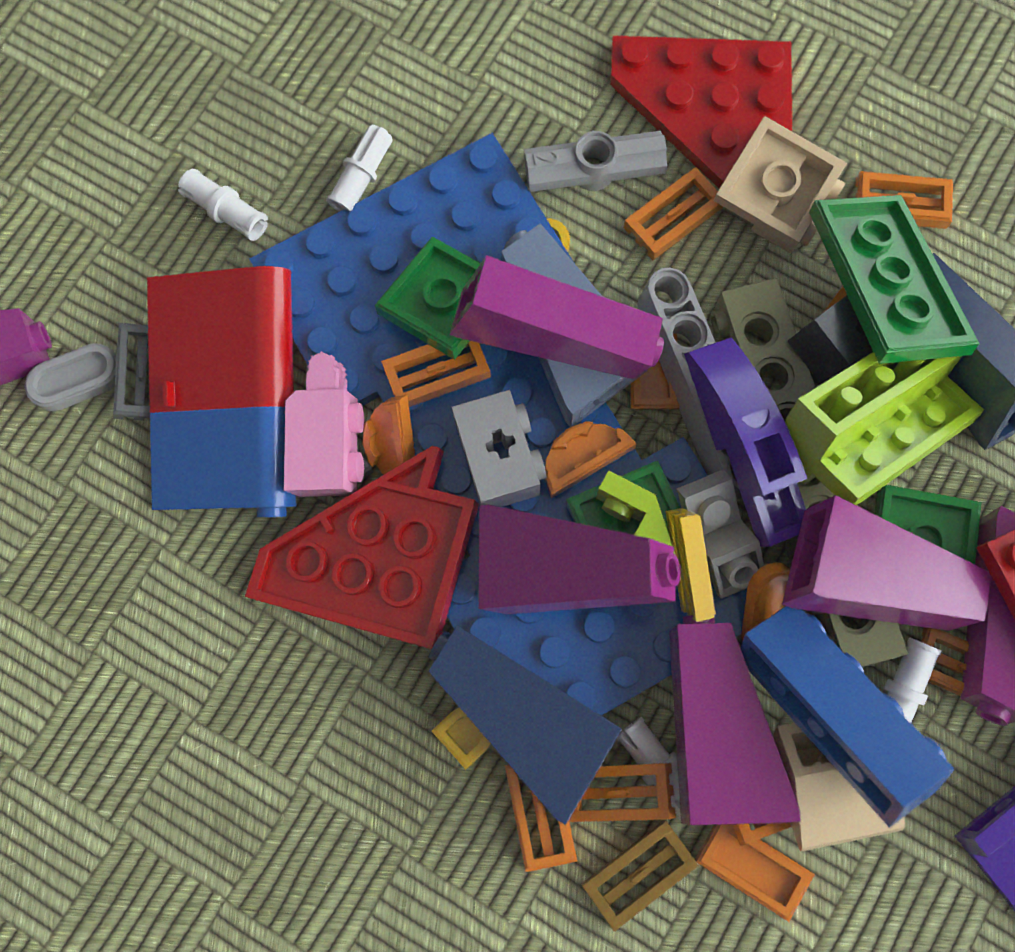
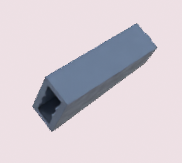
(575, 388)

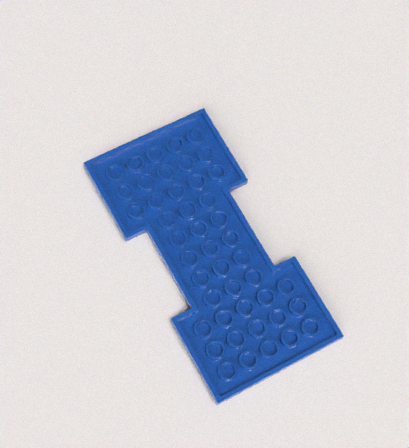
(336, 279)

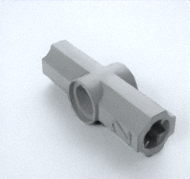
(622, 157)

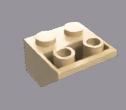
(827, 802)

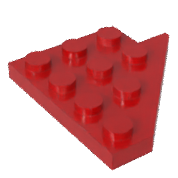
(705, 92)
(376, 557)

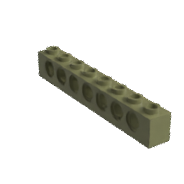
(764, 311)

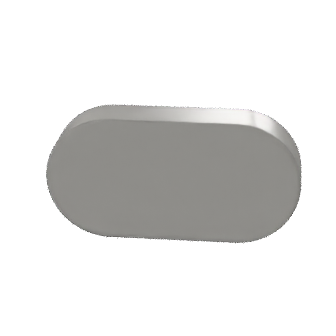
(72, 377)

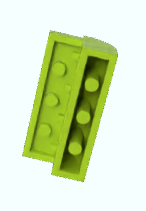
(877, 422)

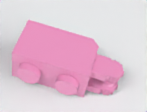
(323, 433)

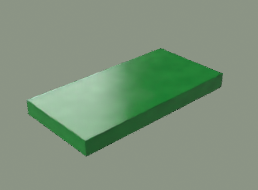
(892, 279)

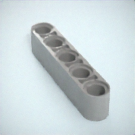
(684, 318)

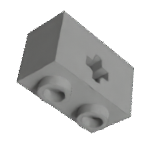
(495, 421)

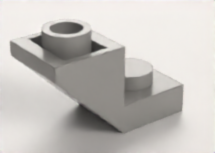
(729, 544)

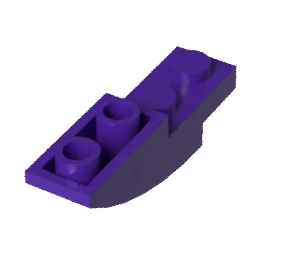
(753, 432)

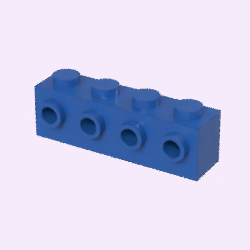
(845, 714)

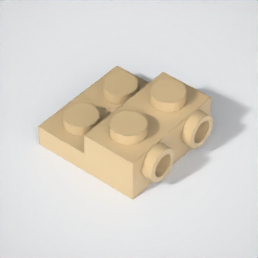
(778, 184)

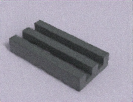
(137, 410)

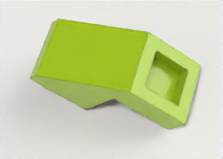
(627, 501)

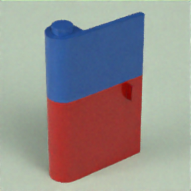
(220, 388)

